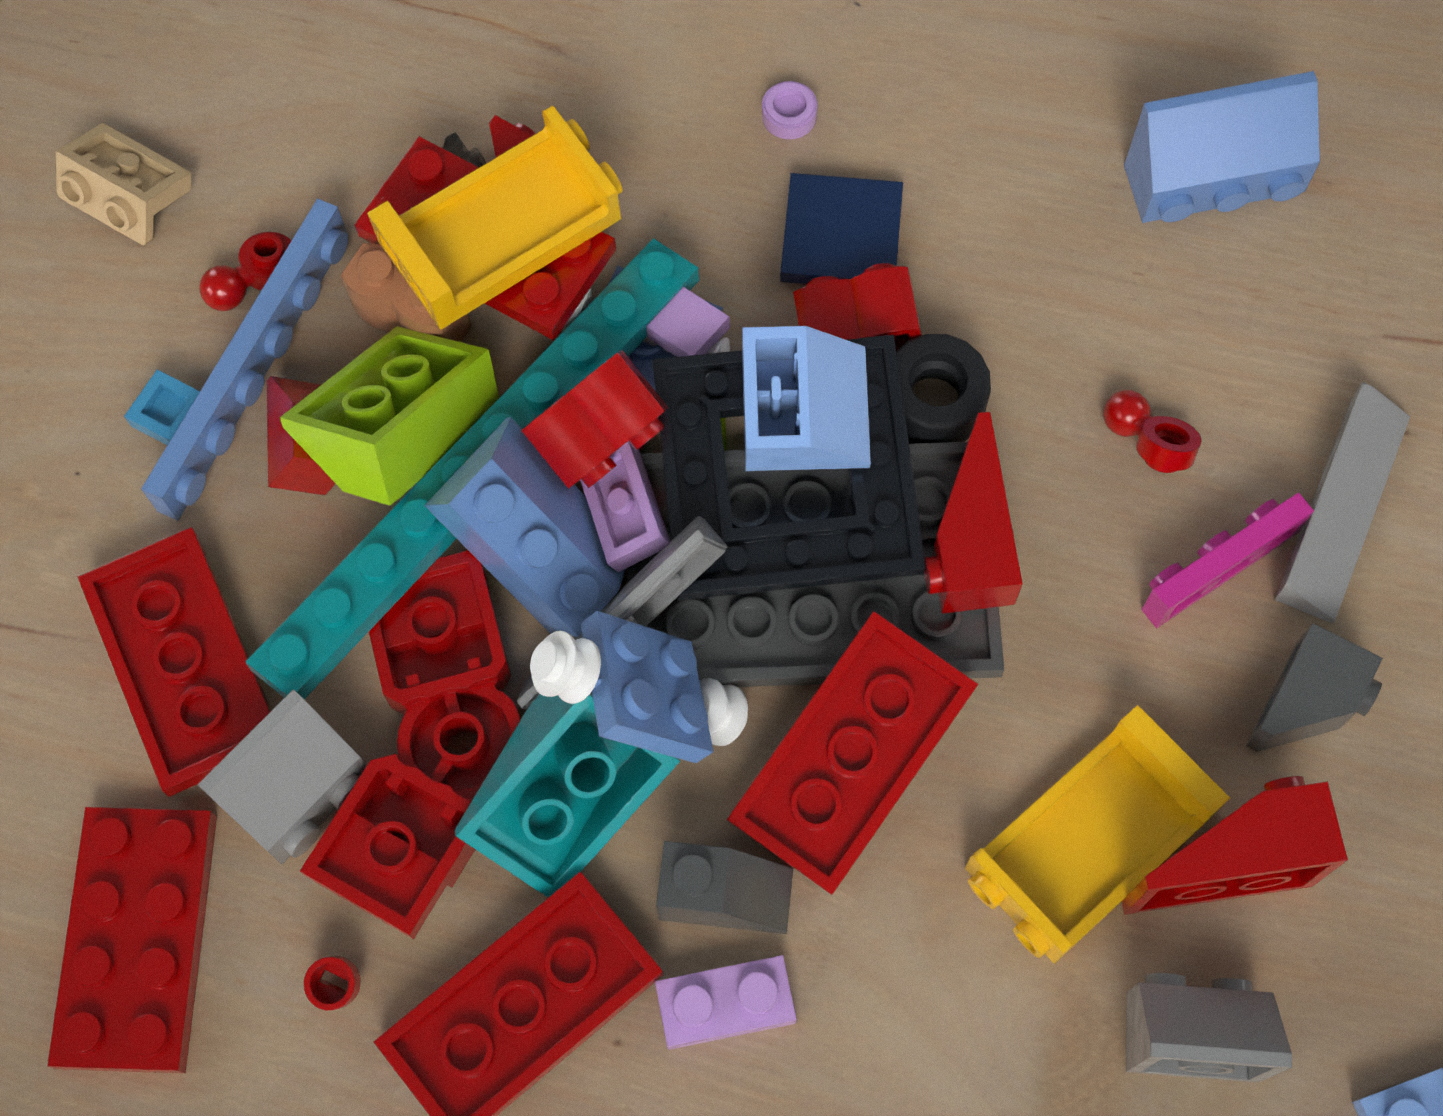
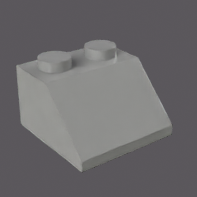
(285, 778)
(1204, 1030)

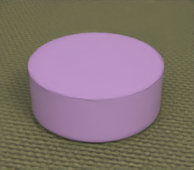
(789, 110)

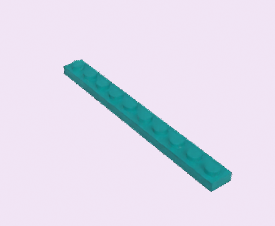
(410, 536)

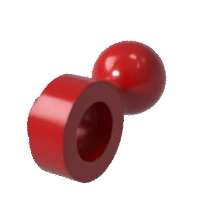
(225, 287)
(1163, 441)

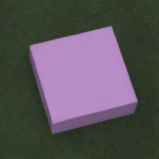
(688, 325)

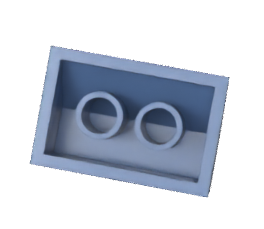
(1225, 148)
(528, 530)

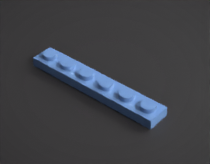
(240, 372)

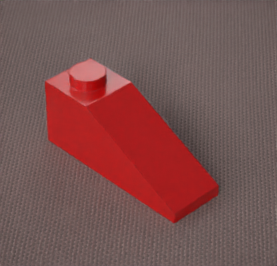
(975, 545)

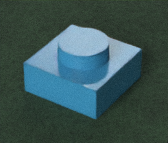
(161, 407)

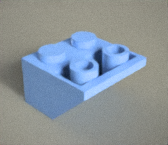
(804, 400)

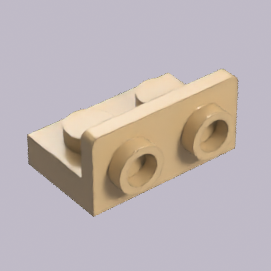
(118, 181)

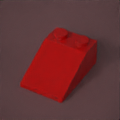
(1266, 846)

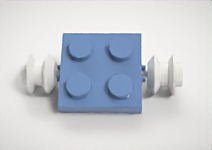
(640, 687)

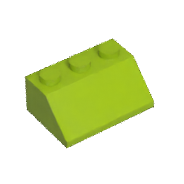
(393, 412)

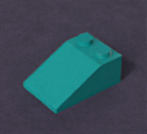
(558, 794)

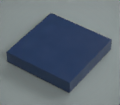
(839, 226)

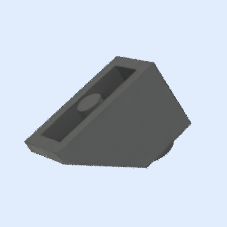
(1317, 690)
(723, 888)

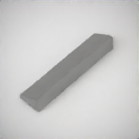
(1344, 505)
(657, 582)

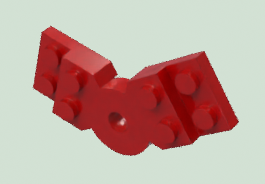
(446, 674)

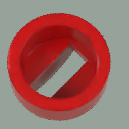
(325, 994)

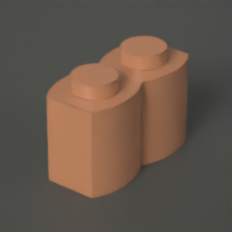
(385, 298)

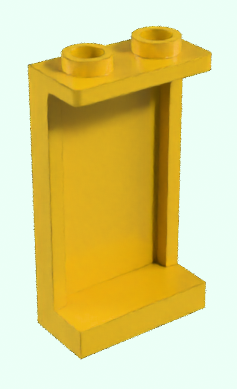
(501, 220)
(1094, 836)

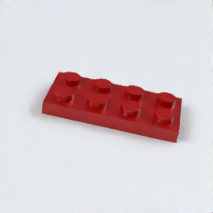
(540, 300)
(176, 657)
(852, 752)
(133, 941)
(520, 1006)

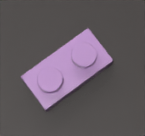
(626, 511)
(725, 1002)

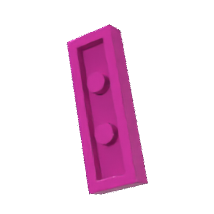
(1225, 557)

